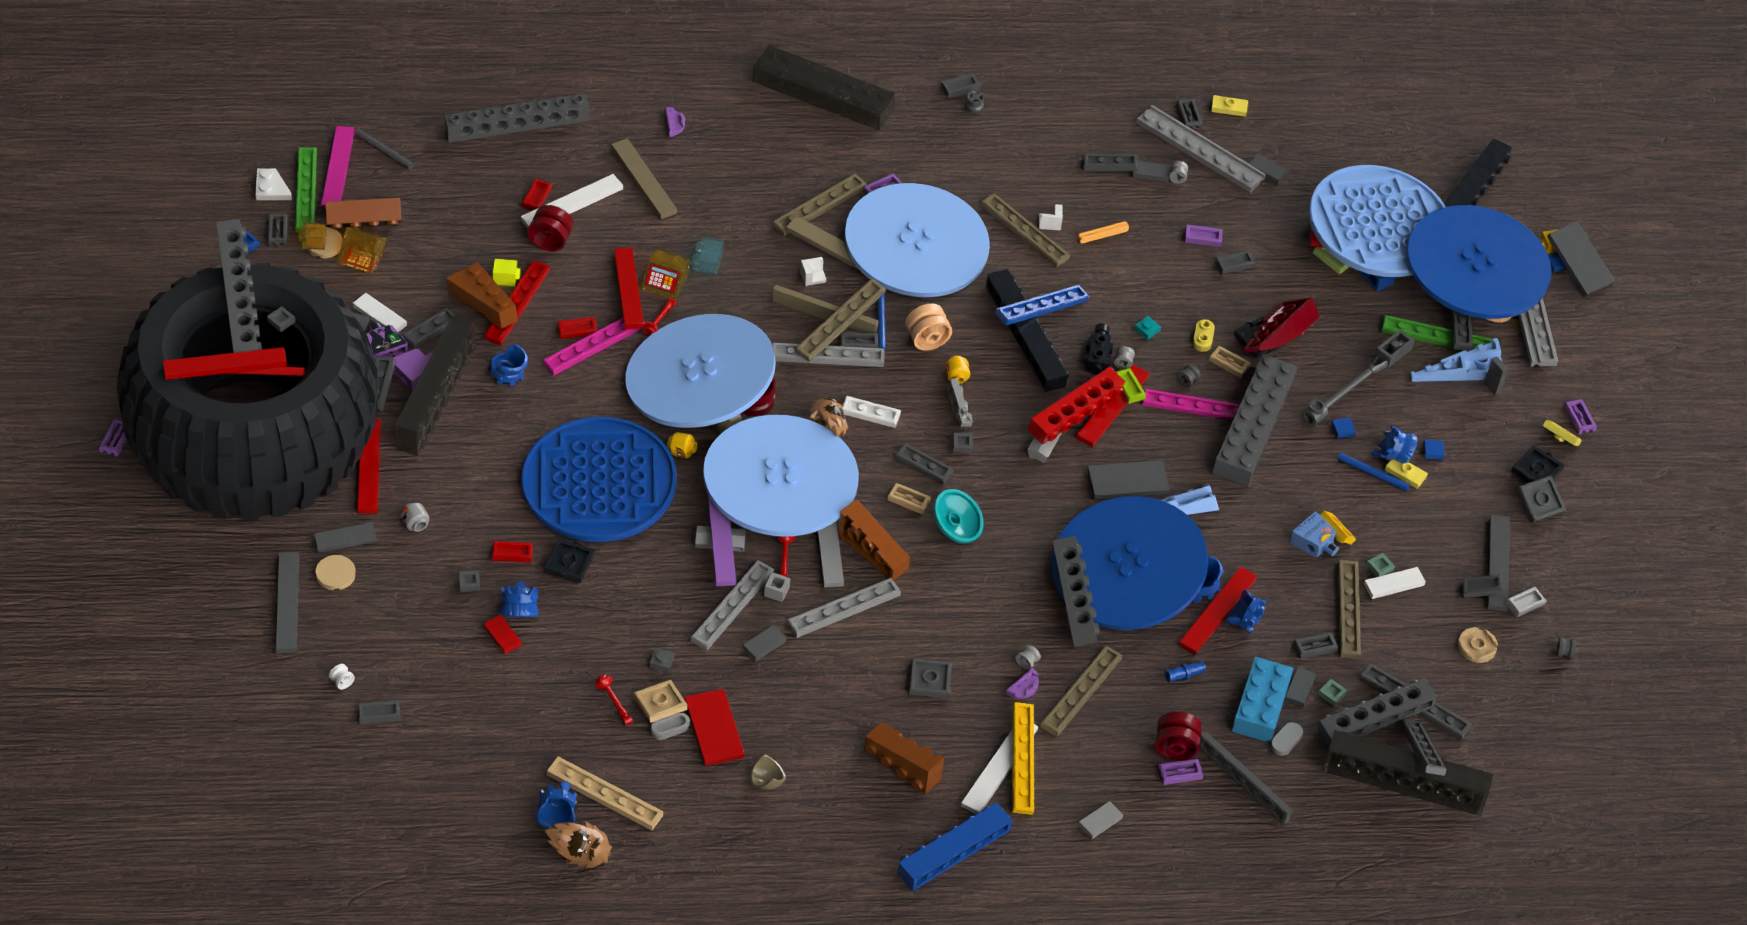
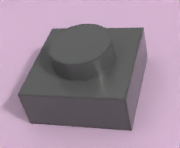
(281, 319)
(963, 442)
(469, 581)
(662, 660)

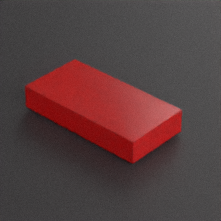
(536, 195)
(577, 327)
(512, 551)
(502, 634)

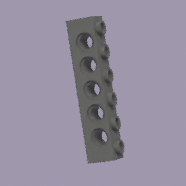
(1064, 550)
(1388, 714)

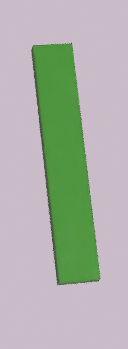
(306, 187)
(1426, 332)

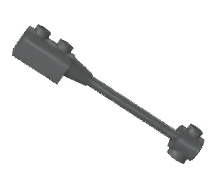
(1385, 356)

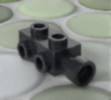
(1099, 348)

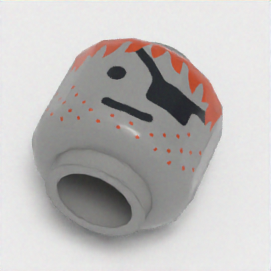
(415, 517)

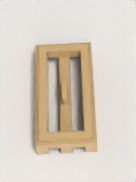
(1229, 362)
(907, 500)

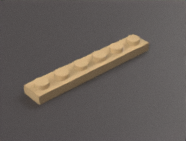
(605, 793)

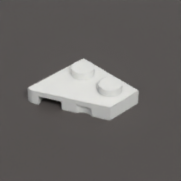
(271, 186)

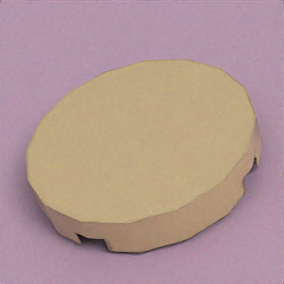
(332, 247)
(335, 572)
(1477, 645)

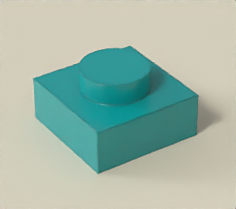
(1147, 328)

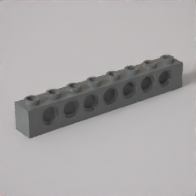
(516, 118)
(233, 231)

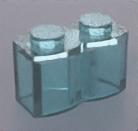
(708, 255)

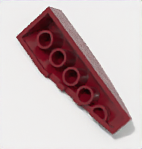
(1284, 324)

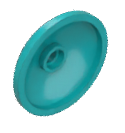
(958, 516)

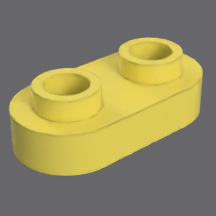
(1203, 335)

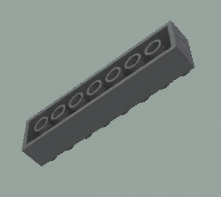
(1255, 420)

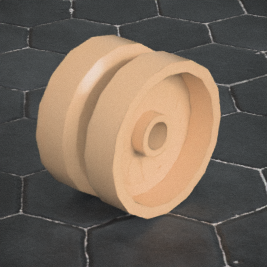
(928, 327)

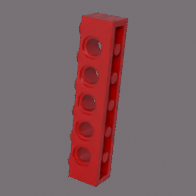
(1076, 406)

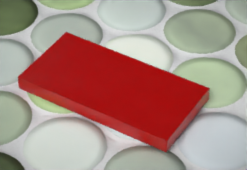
(714, 727)

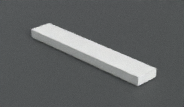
(582, 197)
(991, 777)

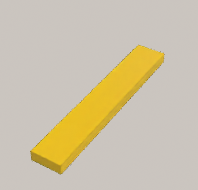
(1023, 758)

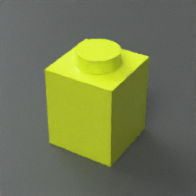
(506, 272)

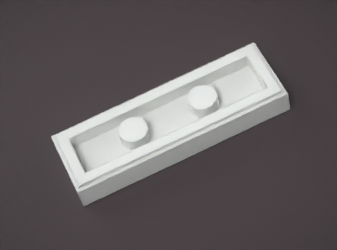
(378, 312)
(871, 411)
(1394, 582)

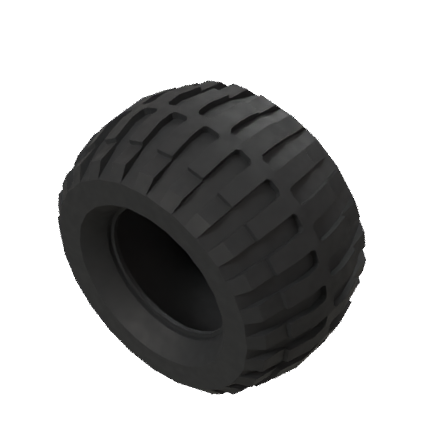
(258, 453)

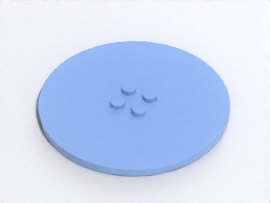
(1368, 216)
(917, 240)
(700, 370)
(780, 475)

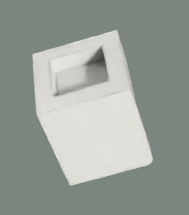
(1051, 221)
(812, 271)

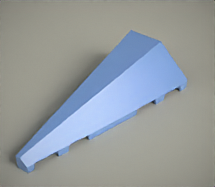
(1461, 366)
(1195, 500)

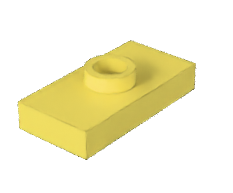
(1229, 106)
(1561, 433)
(1407, 472)

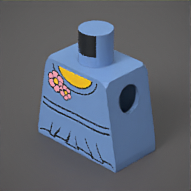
(1314, 536)

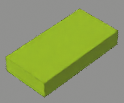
(1132, 389)

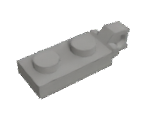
(958, 404)

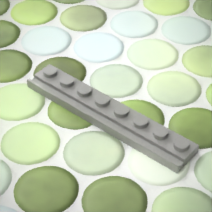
(1201, 148)
(1538, 336)

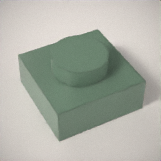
(1380, 565)
(1332, 692)

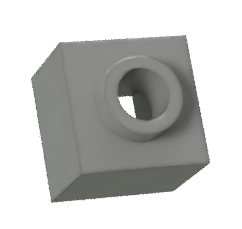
(777, 587)

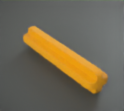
(1103, 232)

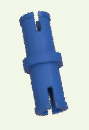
(1185, 671)

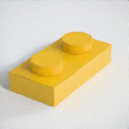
(1342, 534)

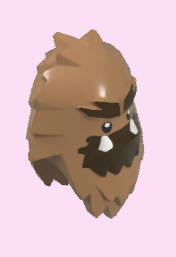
(829, 414)
(580, 843)

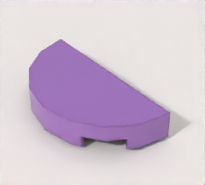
(675, 121)
(1025, 686)

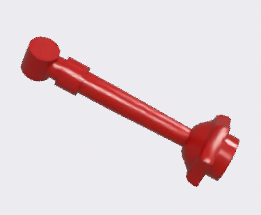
(650, 328)
(785, 540)
(604, 682)

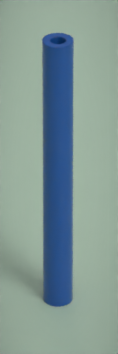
(881, 324)
(1374, 472)

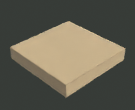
(660, 701)

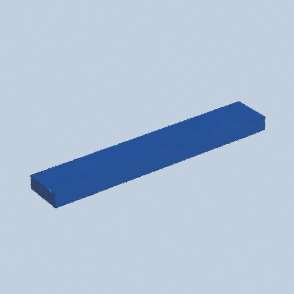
(1042, 305)

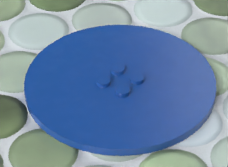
(1478, 262)
(599, 479)
(1139, 560)

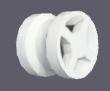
(341, 676)

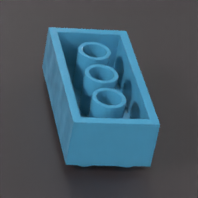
(1262, 699)

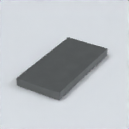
(1581, 258)
(1128, 479)

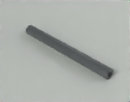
(383, 148)

